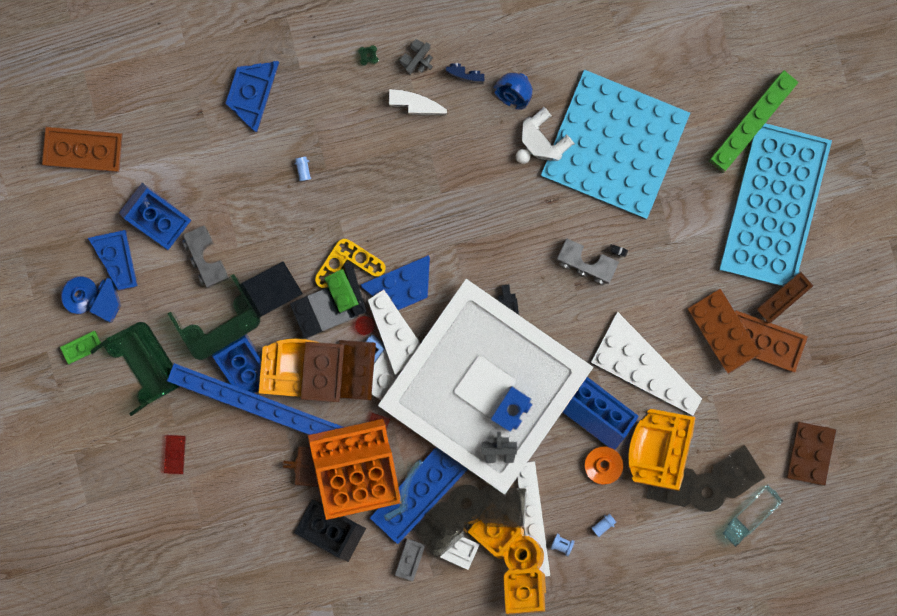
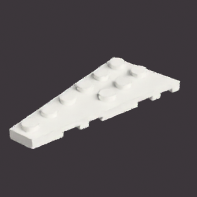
(635, 361)

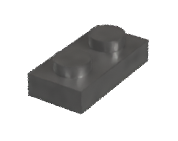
(410, 559)

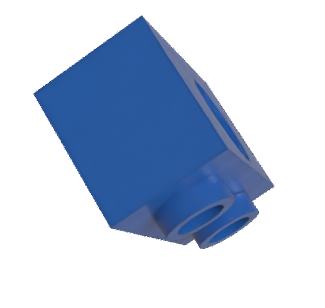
(502, 416)

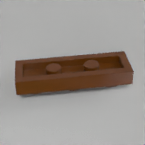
(784, 297)

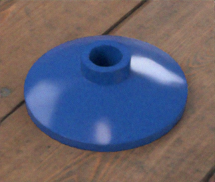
(79, 303)

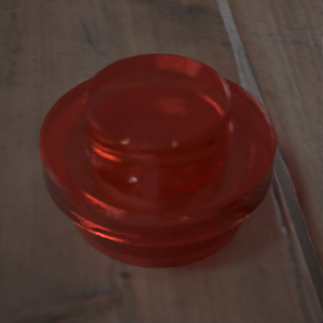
(364, 325)

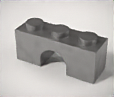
(197, 242)
(571, 257)

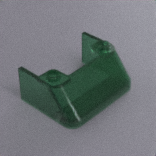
(205, 345)
(145, 359)

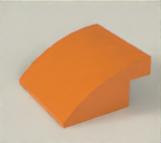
(354, 469)

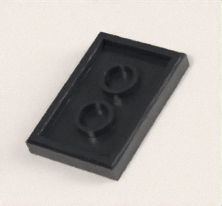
(271, 289)

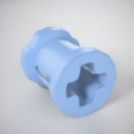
(562, 545)

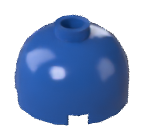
(514, 89)

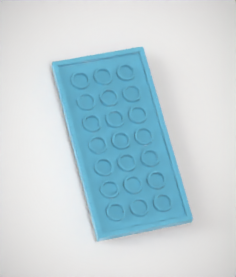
(775, 205)

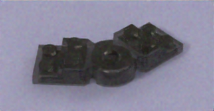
(726, 479)
(449, 520)

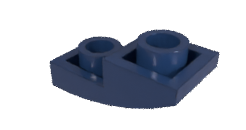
(458, 72)

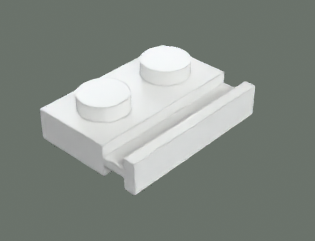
(462, 553)

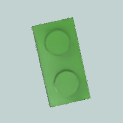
(341, 291)
(80, 347)

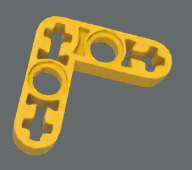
(343, 257)

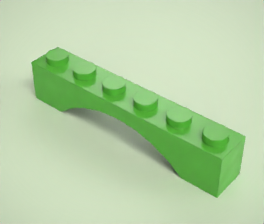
(753, 121)

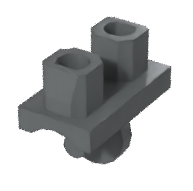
(421, 50)
(499, 446)

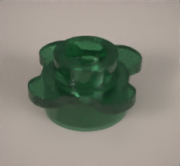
(368, 50)

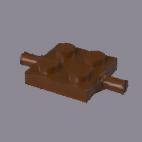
(303, 468)

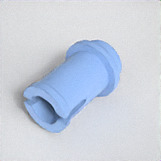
(303, 169)
(602, 526)

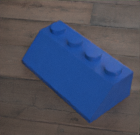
(600, 414)

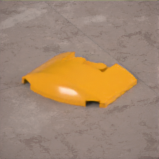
(282, 367)
(661, 449)

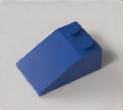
(154, 216)
(240, 364)

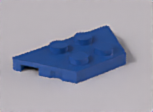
(251, 91)
(404, 284)

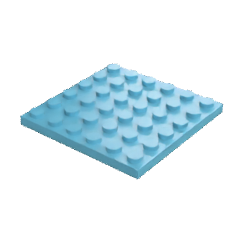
(619, 145)

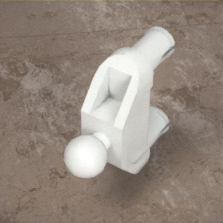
(537, 143)

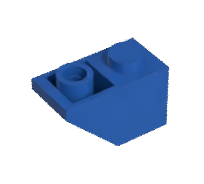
(107, 302)

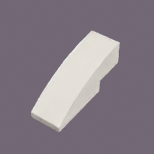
(416, 103)

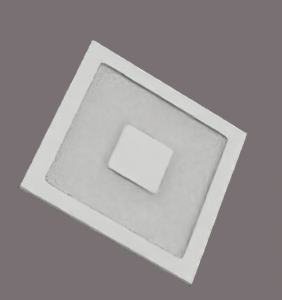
(467, 371)

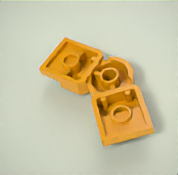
(524, 580)

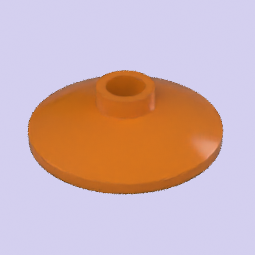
(601, 474)

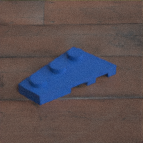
(116, 256)

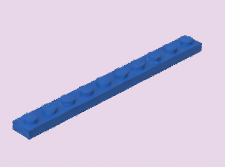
(248, 401)

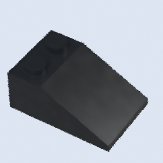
(319, 313)
(333, 535)

